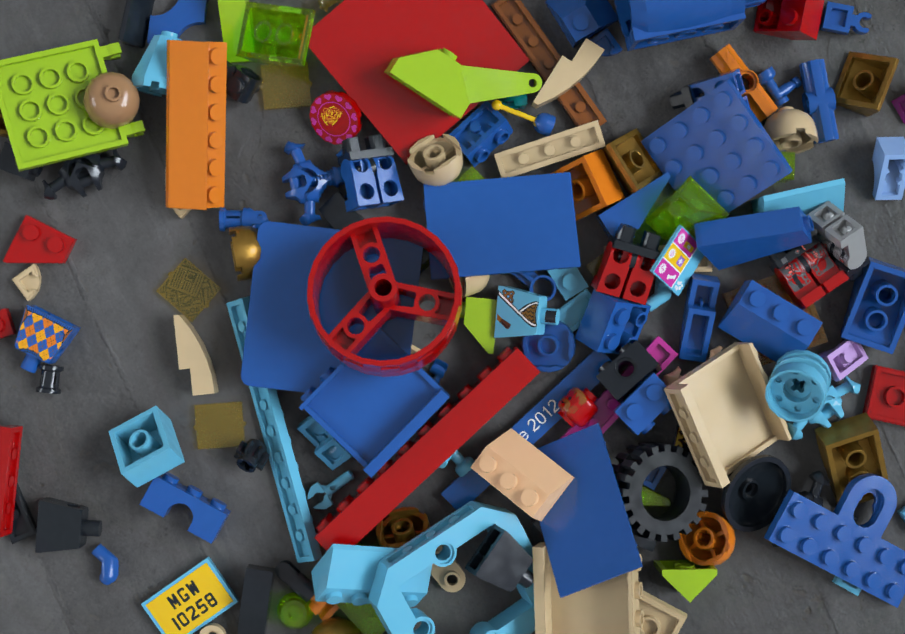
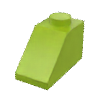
(480, 319)

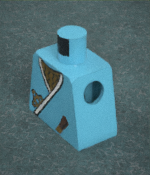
(522, 313)

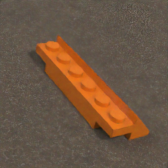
(195, 124)

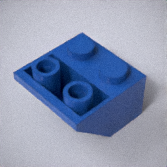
(611, 322)

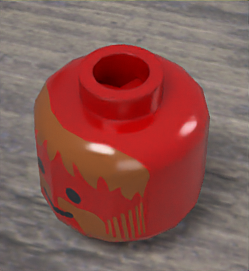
(578, 407)

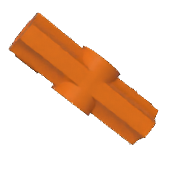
(758, 99)

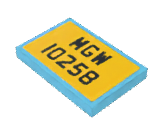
(191, 600)

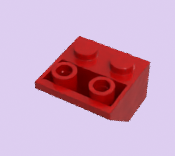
(789, 19)

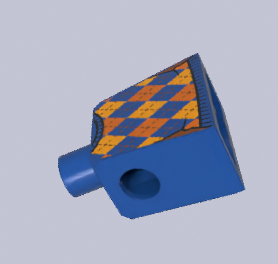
(43, 337)

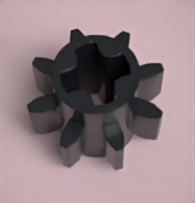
(251, 455)

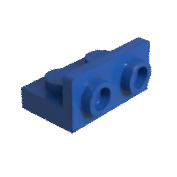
(482, 133)

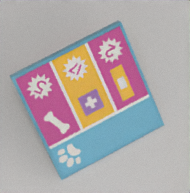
(677, 260)

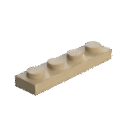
(550, 149)

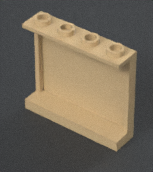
(725, 412)
(600, 609)

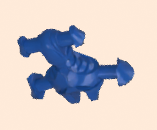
(308, 181)

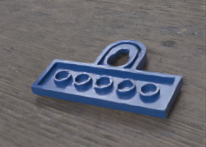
(841, 545)

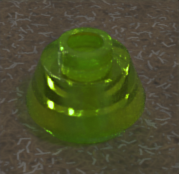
(291, 604)

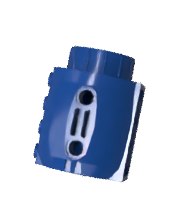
(667, 21)

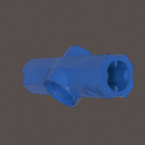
(819, 99)

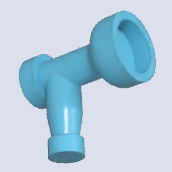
(462, 464)

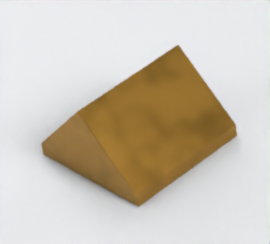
(865, 82)
(631, 161)

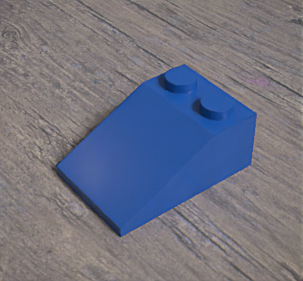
(876, 307)

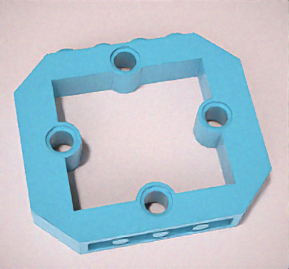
(420, 553)

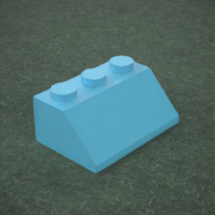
(807, 197)

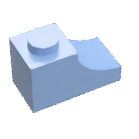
(889, 168)

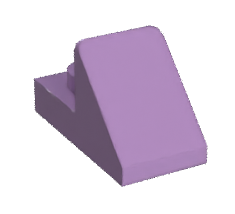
(844, 358)

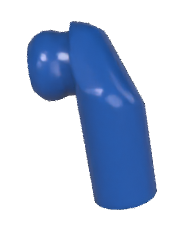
(109, 564)

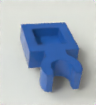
(840, 18)

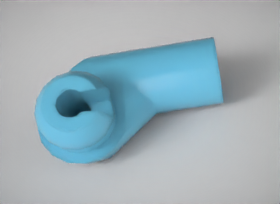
(660, 295)

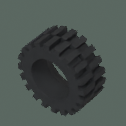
(631, 474)

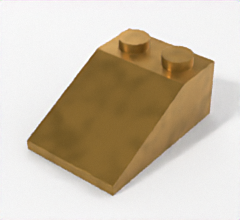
(850, 450)

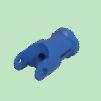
(243, 217)

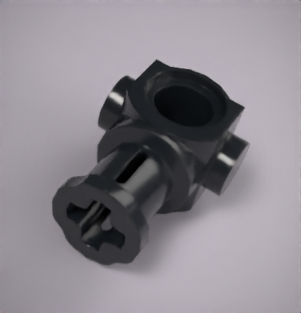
(241, 83)

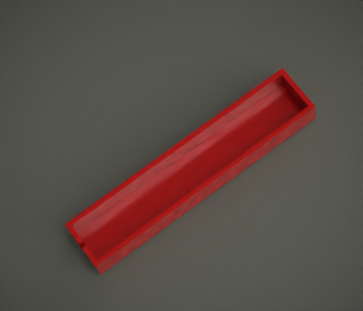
(428, 451)

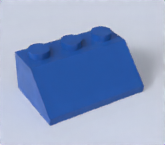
(768, 321)

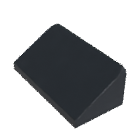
(136, 22)

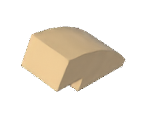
(568, 73)
(194, 356)

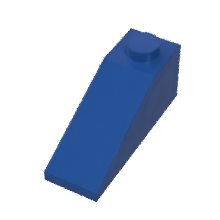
(633, 208)

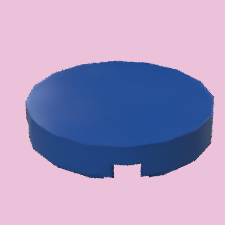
(552, 349)

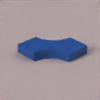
(178, 19)

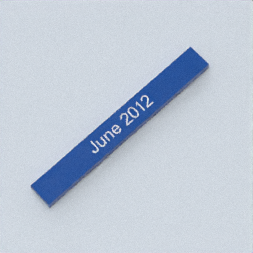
(532, 424)

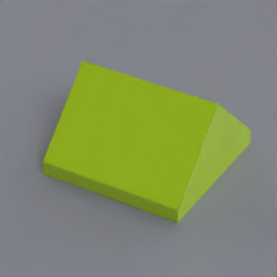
(686, 576)

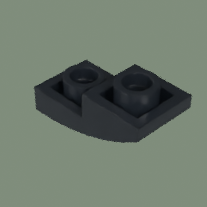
(335, 212)

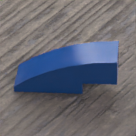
(698, 317)

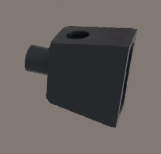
(63, 526)
(501, 561)

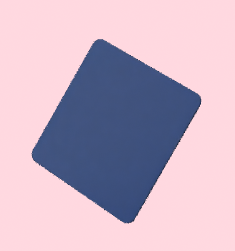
(280, 337)

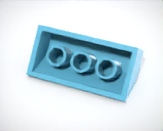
(349, 571)

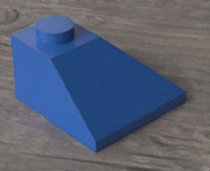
(582, 17)

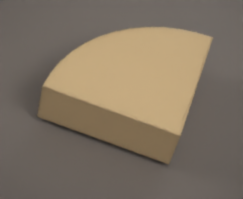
(29, 281)

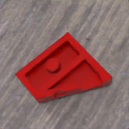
(39, 244)

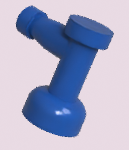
(778, 94)

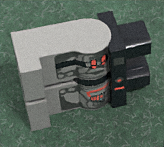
(841, 238)

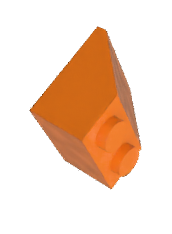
(592, 183)

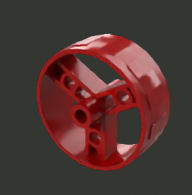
(385, 294)

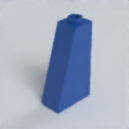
(752, 236)

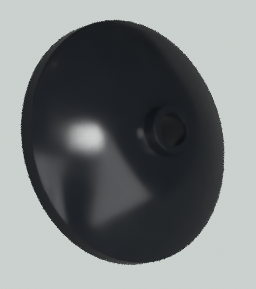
(755, 492)

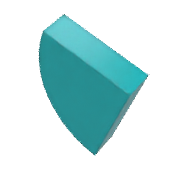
(515, 102)

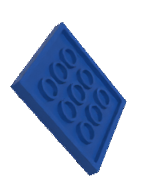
(719, 147)

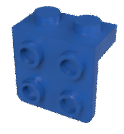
(644, 405)

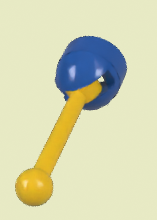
(542, 123)

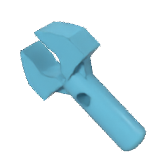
(329, 489)

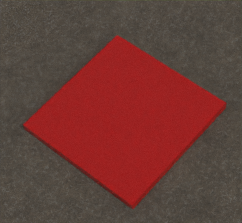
(365, 35)

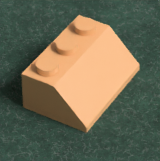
(522, 473)

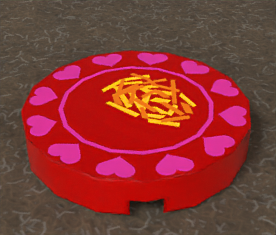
(335, 117)

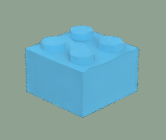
(146, 446)

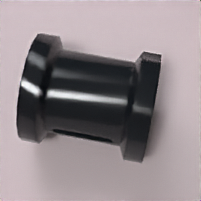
(49, 379)

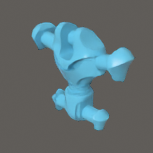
(831, 407)

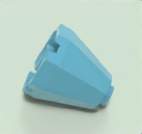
(151, 71)

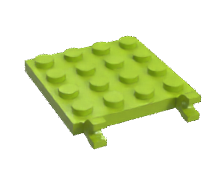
(46, 107)

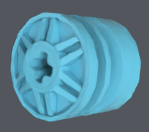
(798, 386)

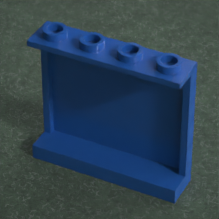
(372, 412)

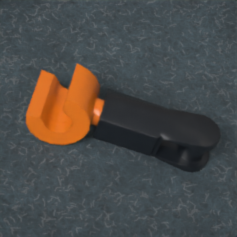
(304, 588)

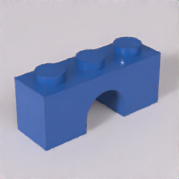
(207, 514)

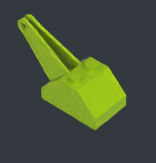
(454, 86)

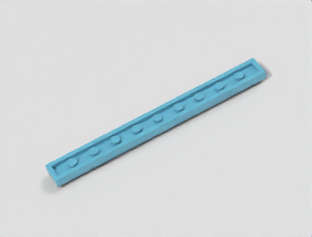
(281, 453)

